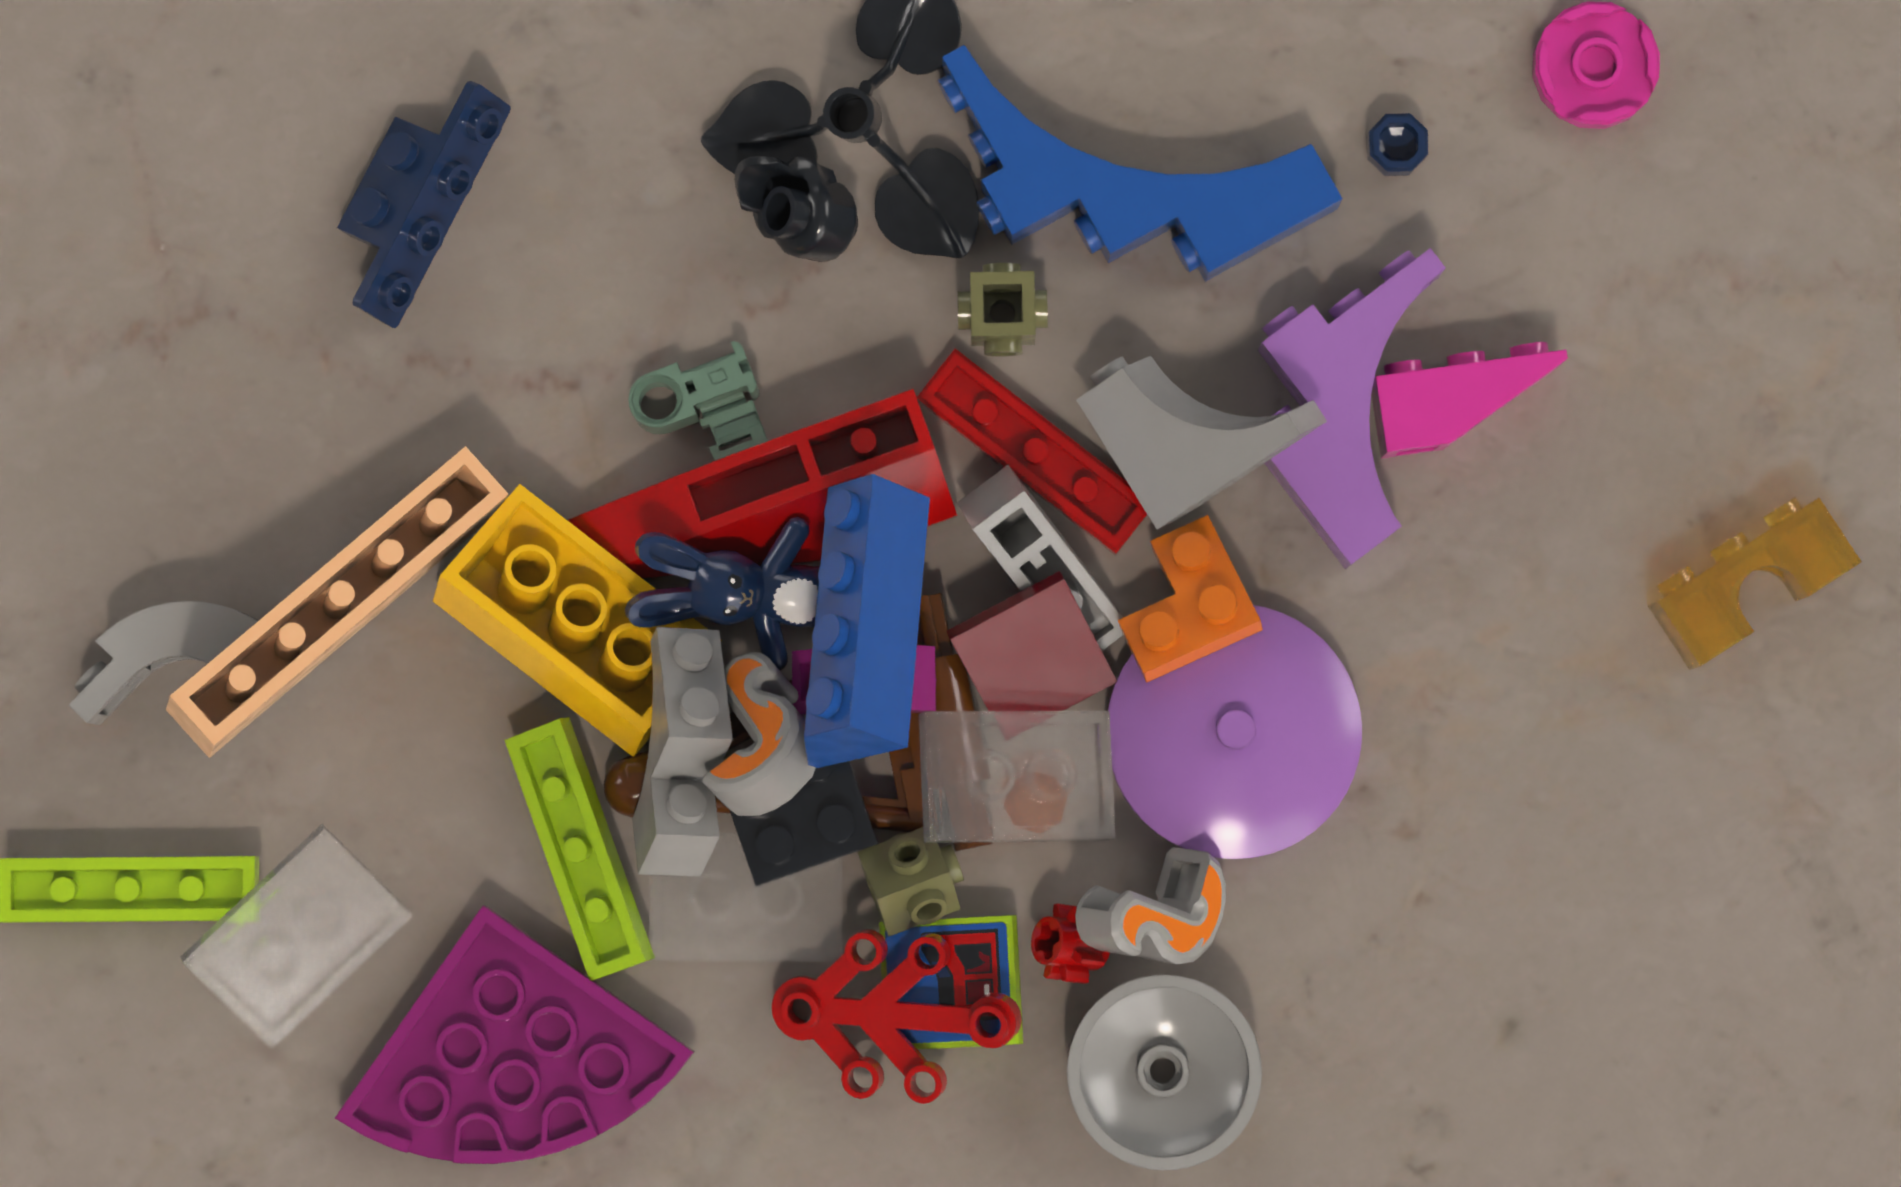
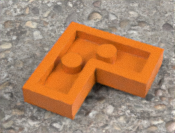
(1206, 608)

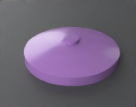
(1240, 743)

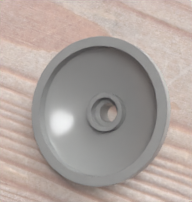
(1212, 1081)

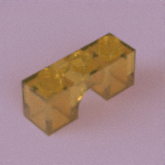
(1704, 609)

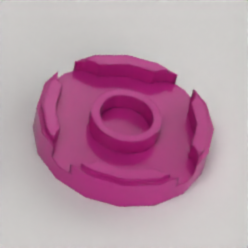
(1596, 65)

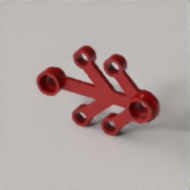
(883, 1015)

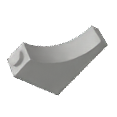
(1176, 447)

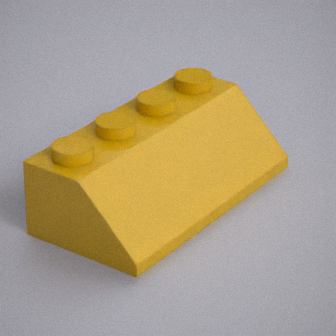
(558, 614)

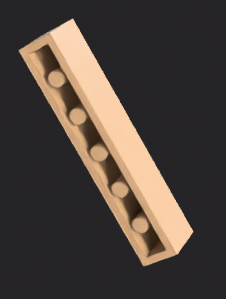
(336, 602)

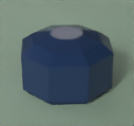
(1397, 144)

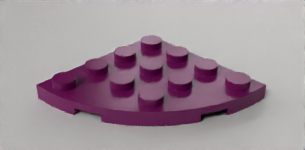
(510, 1057)

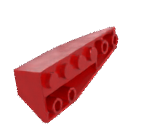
(754, 492)

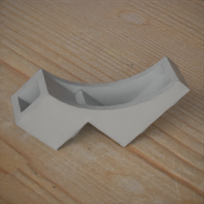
(688, 738)

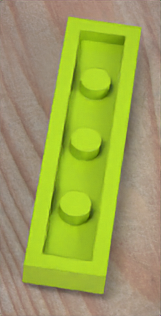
(579, 848)
(123, 888)

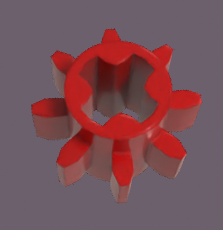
(1060, 948)

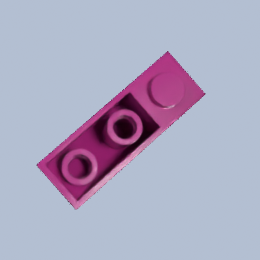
(1436, 406)

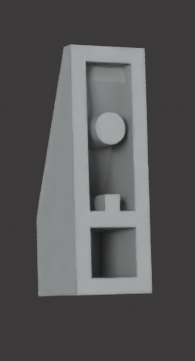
(1033, 548)

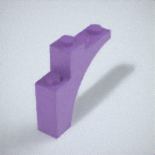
(1335, 364)

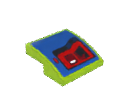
(980, 963)

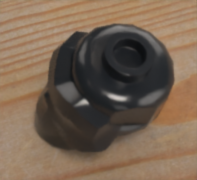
(798, 205)

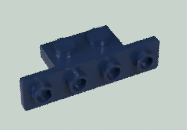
(415, 195)

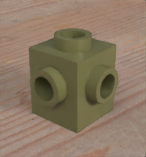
(1005, 285)
(911, 880)

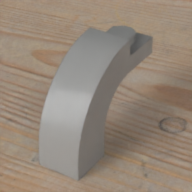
(149, 642)

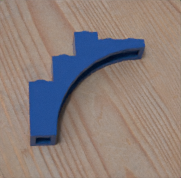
(1042, 179)

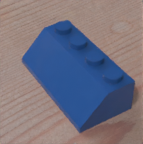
(865, 621)

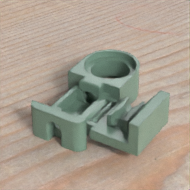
(716, 391)

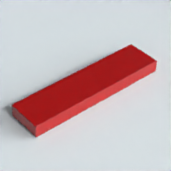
(1034, 449)

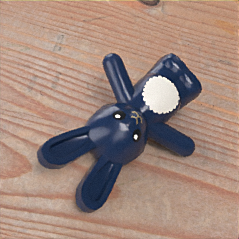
(731, 587)

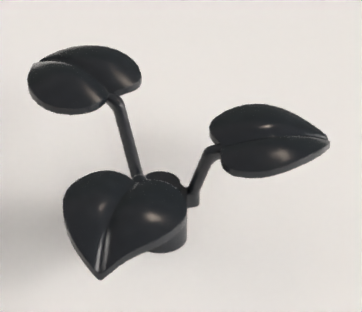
(932, 200)

